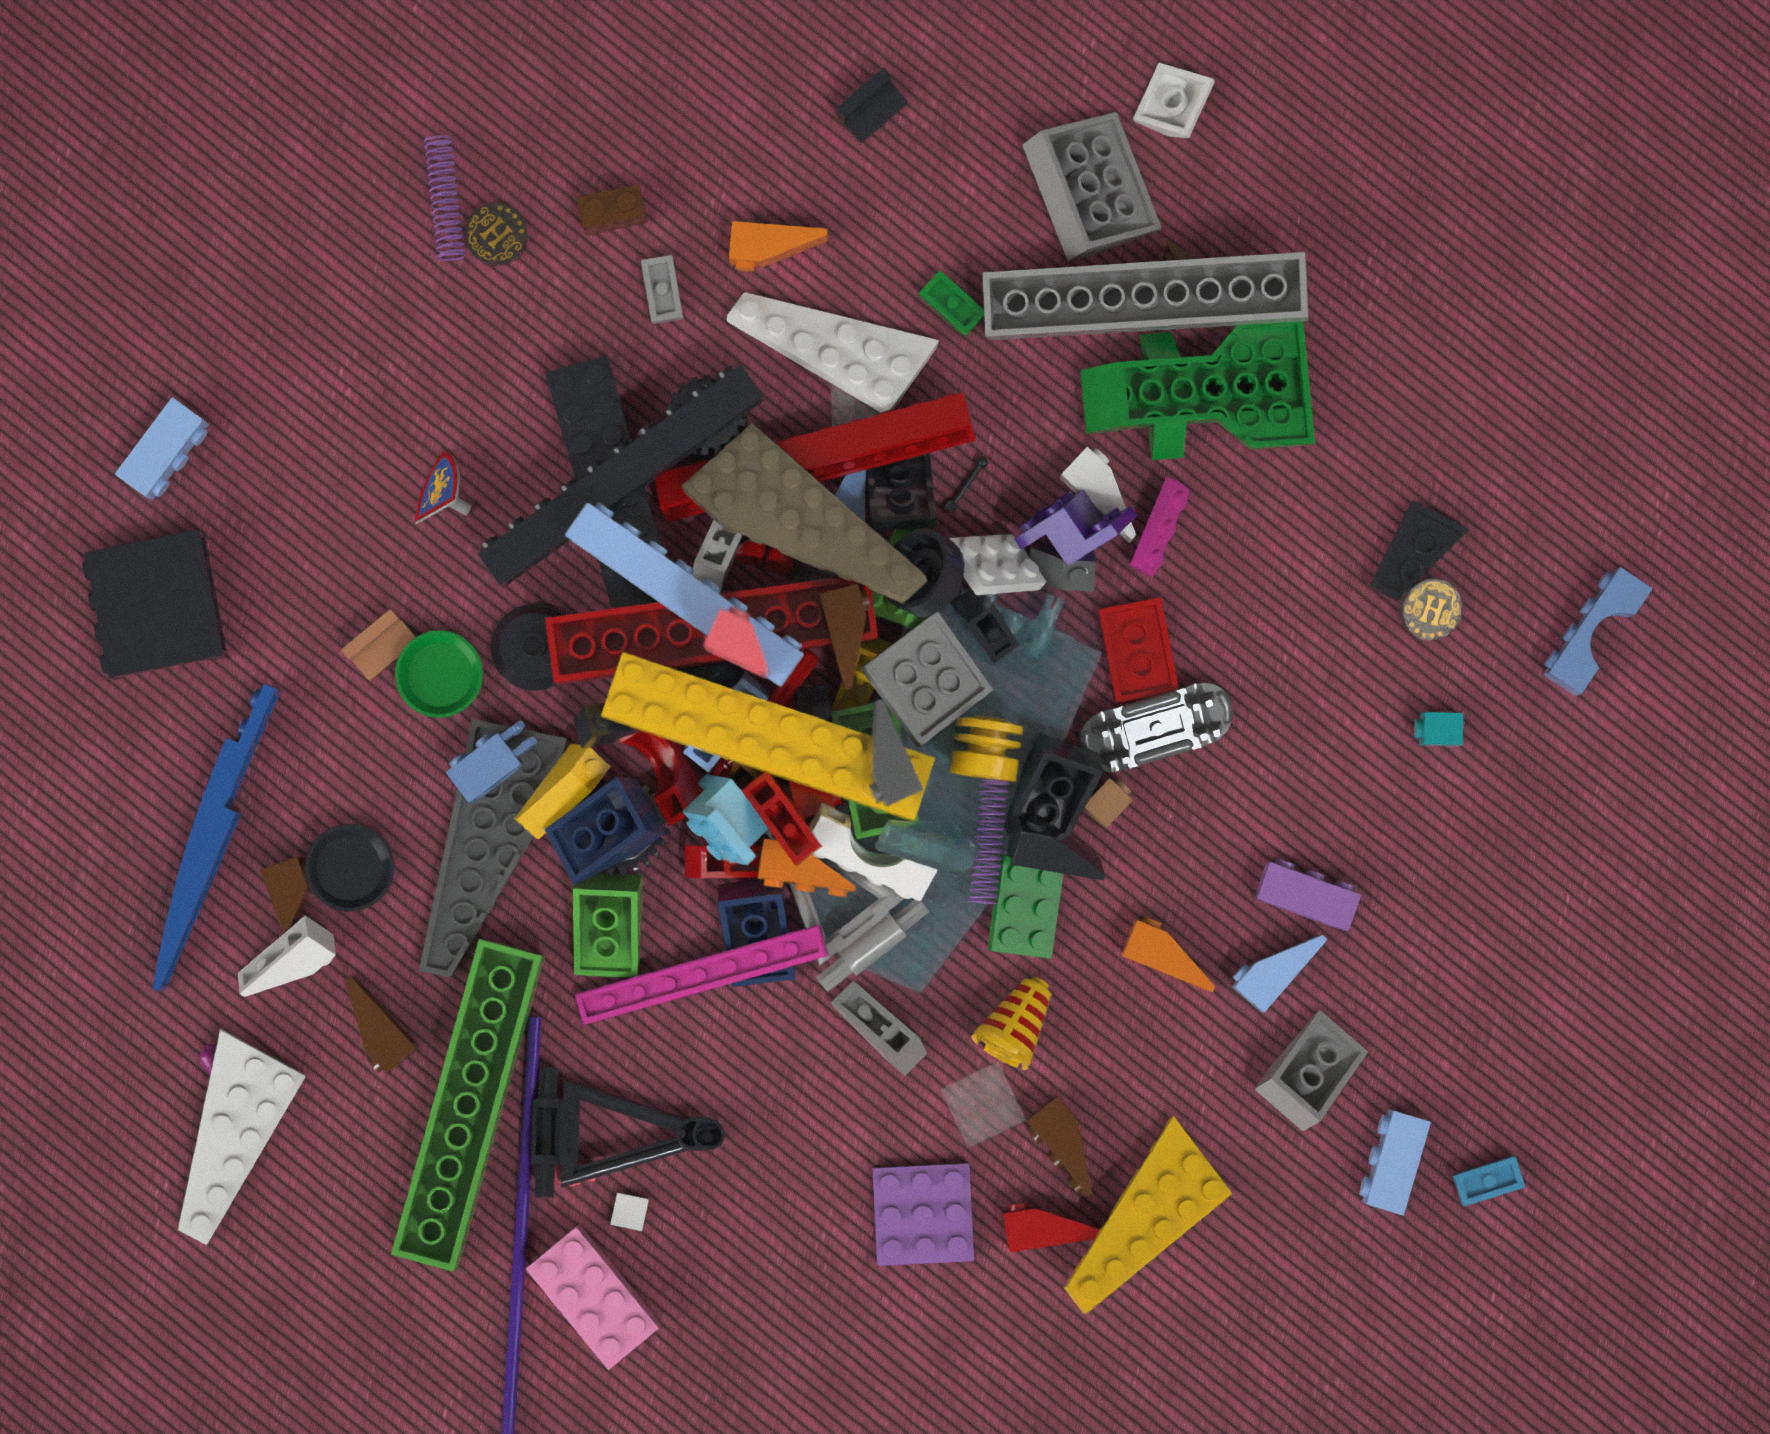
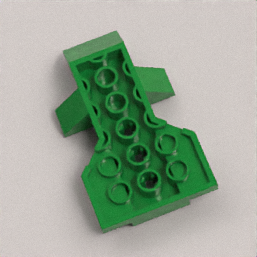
(1172, 393)

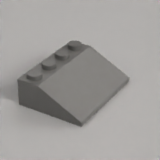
(1091, 185)

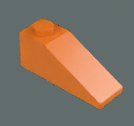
(765, 244)
(1159, 951)

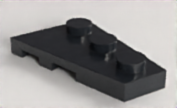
(1414, 549)

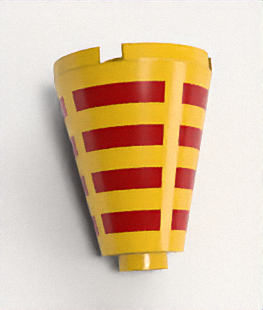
(1016, 1024)

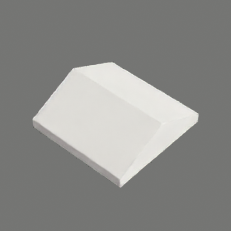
(1173, 101)

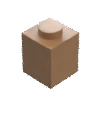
(1108, 802)

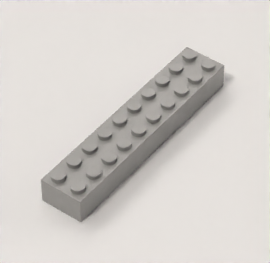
(1146, 296)

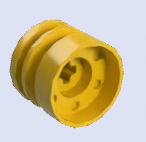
(986, 749)

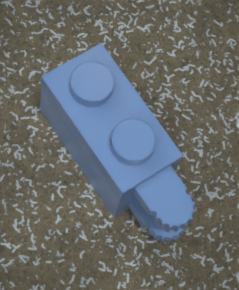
(489, 763)

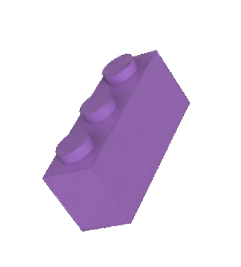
(1308, 895)

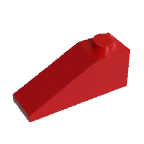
(782, 817)
(702, 864)
(1039, 1228)

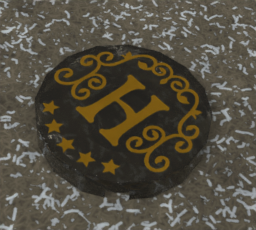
(496, 234)
(1430, 608)

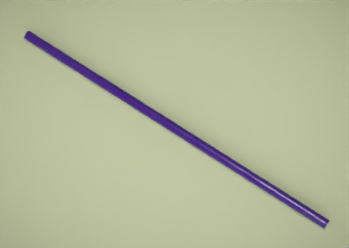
(521, 1228)

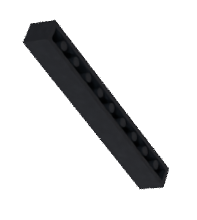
(623, 474)

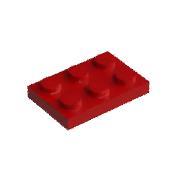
(1138, 650)

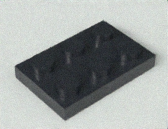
(902, 495)

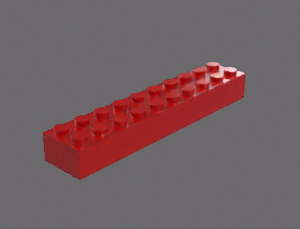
(592, 642)

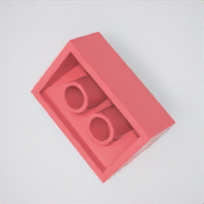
(736, 641)

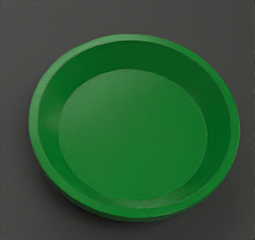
(439, 674)

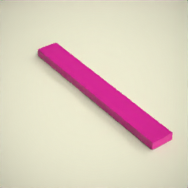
(701, 974)

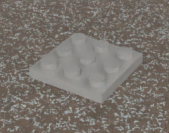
(926, 679)

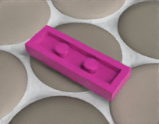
(1160, 527)

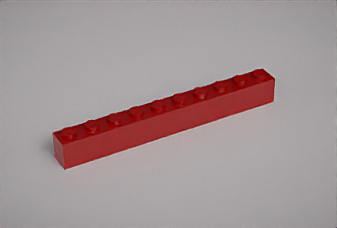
(849, 447)

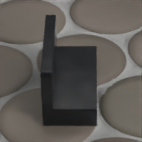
(871, 106)

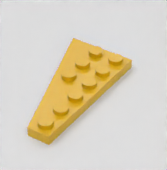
(1156, 1208)

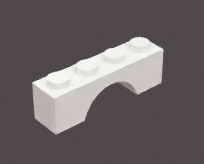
(840, 846)

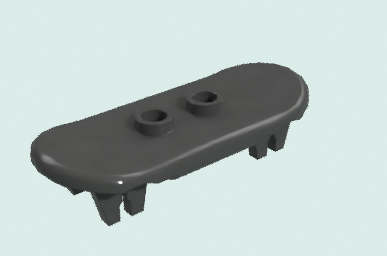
(1158, 726)

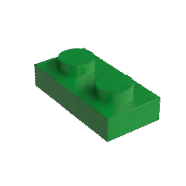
(952, 303)

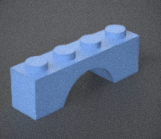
(1573, 664)

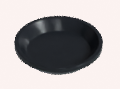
(522, 647)
(349, 867)

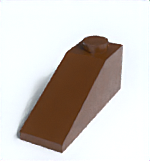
(845, 621)
(380, 1032)

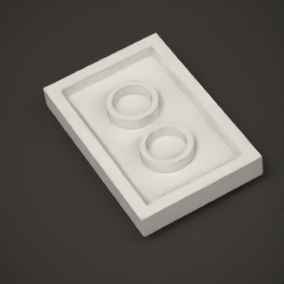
(998, 565)

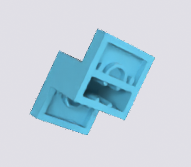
(725, 820)

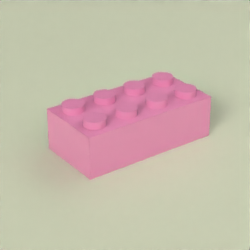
(593, 1296)

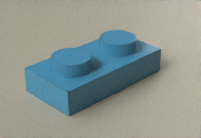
(1488, 1180)

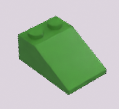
(607, 925)

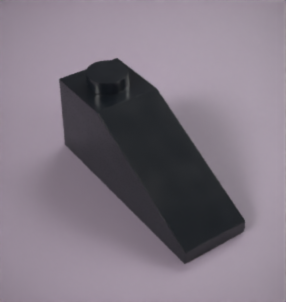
(1045, 847)

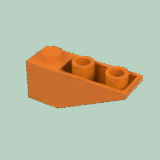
(777, 868)

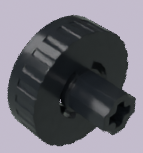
(942, 573)

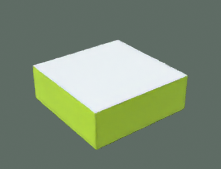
(629, 1211)

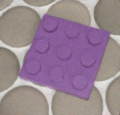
(923, 1214)

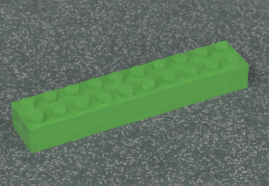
(468, 1105)

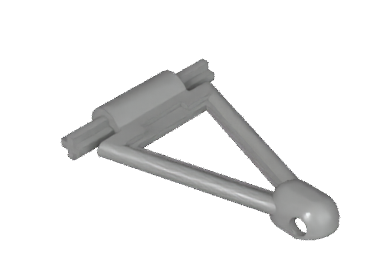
(866, 935)

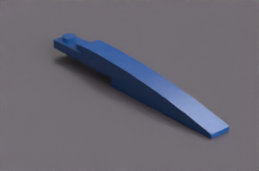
(211, 834)

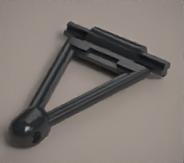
(557, 1133)

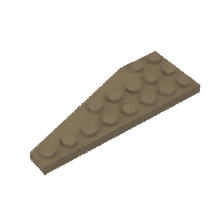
(776, 502)

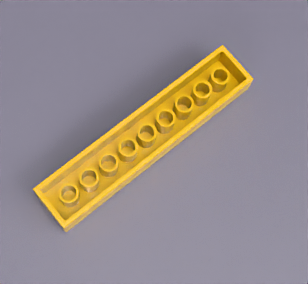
(752, 732)

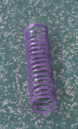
(451, 192)
(986, 782)

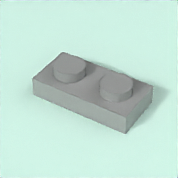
(662, 289)

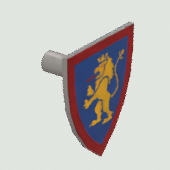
(441, 489)

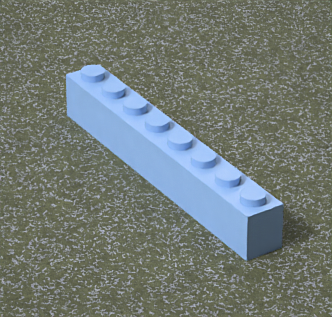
(673, 583)

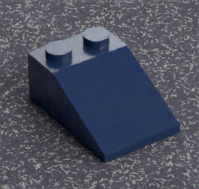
(604, 829)
(751, 915)

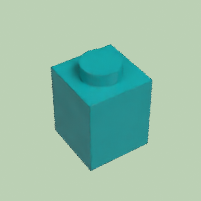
(1439, 729)

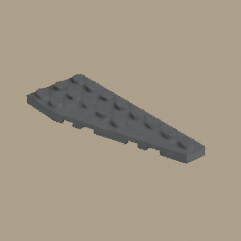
(483, 850)

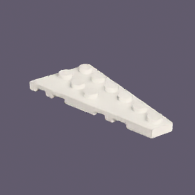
(854, 355)
(239, 1114)

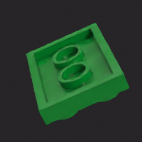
(1025, 910)

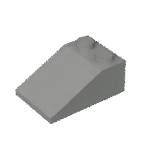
(1311, 1071)

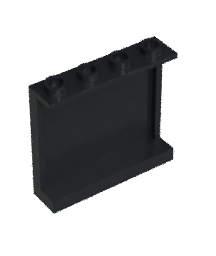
(155, 604)

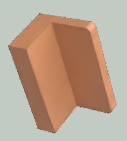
(379, 644)

